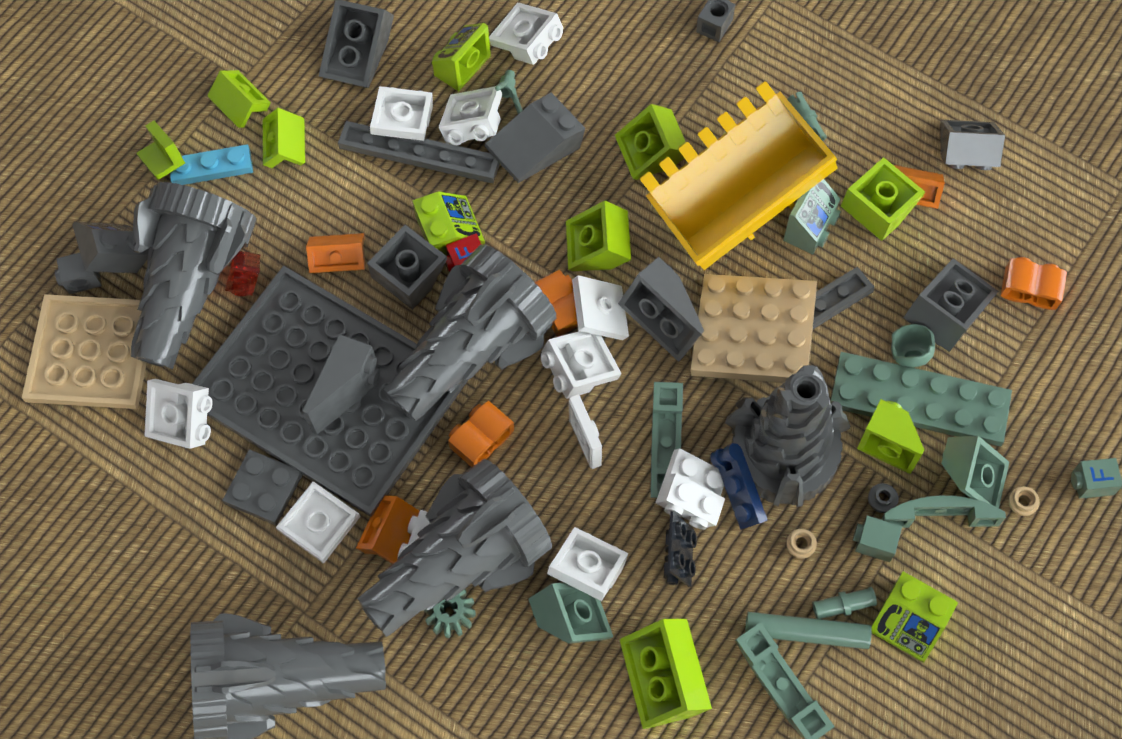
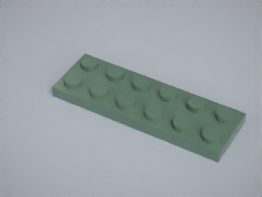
(931, 398)

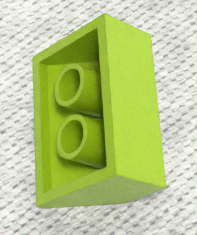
(665, 673)

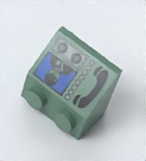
(812, 218)

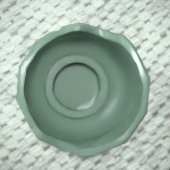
(913, 345)

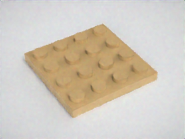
(754, 327)
(85, 353)

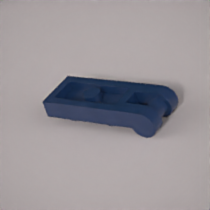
(739, 485)

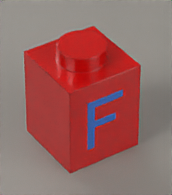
(460, 250)

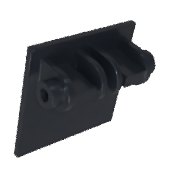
(680, 543)

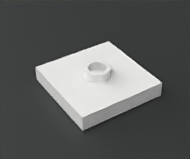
(599, 308)
(585, 432)
(318, 522)

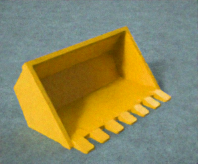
(739, 177)

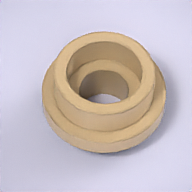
(1027, 494)
(807, 537)

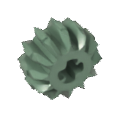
(441, 619)

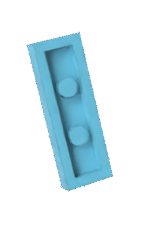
(213, 165)

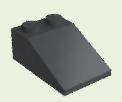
(355, 43)
(536, 138)
(951, 304)
(663, 308)
(342, 382)

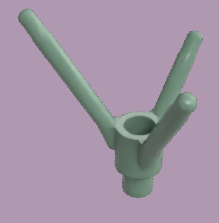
(507, 88)

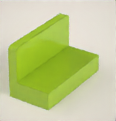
(237, 97)
(283, 138)
(161, 155)

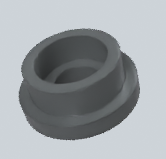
(879, 505)

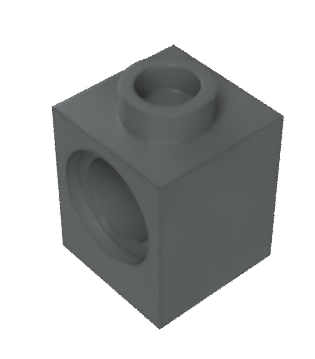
(713, 26)
(73, 275)

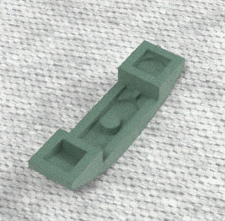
(665, 429)
(979, 512)
(782, 684)

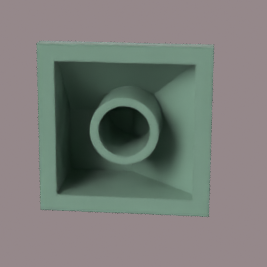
(976, 468)
(570, 614)

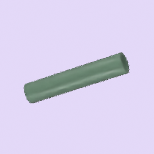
(812, 630)

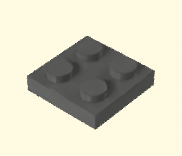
(262, 487)

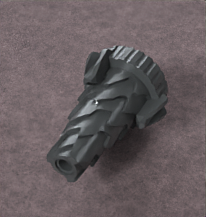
(189, 245)
(483, 316)
(791, 438)
(476, 536)
(249, 675)

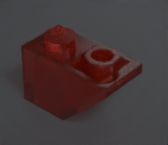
(243, 273)

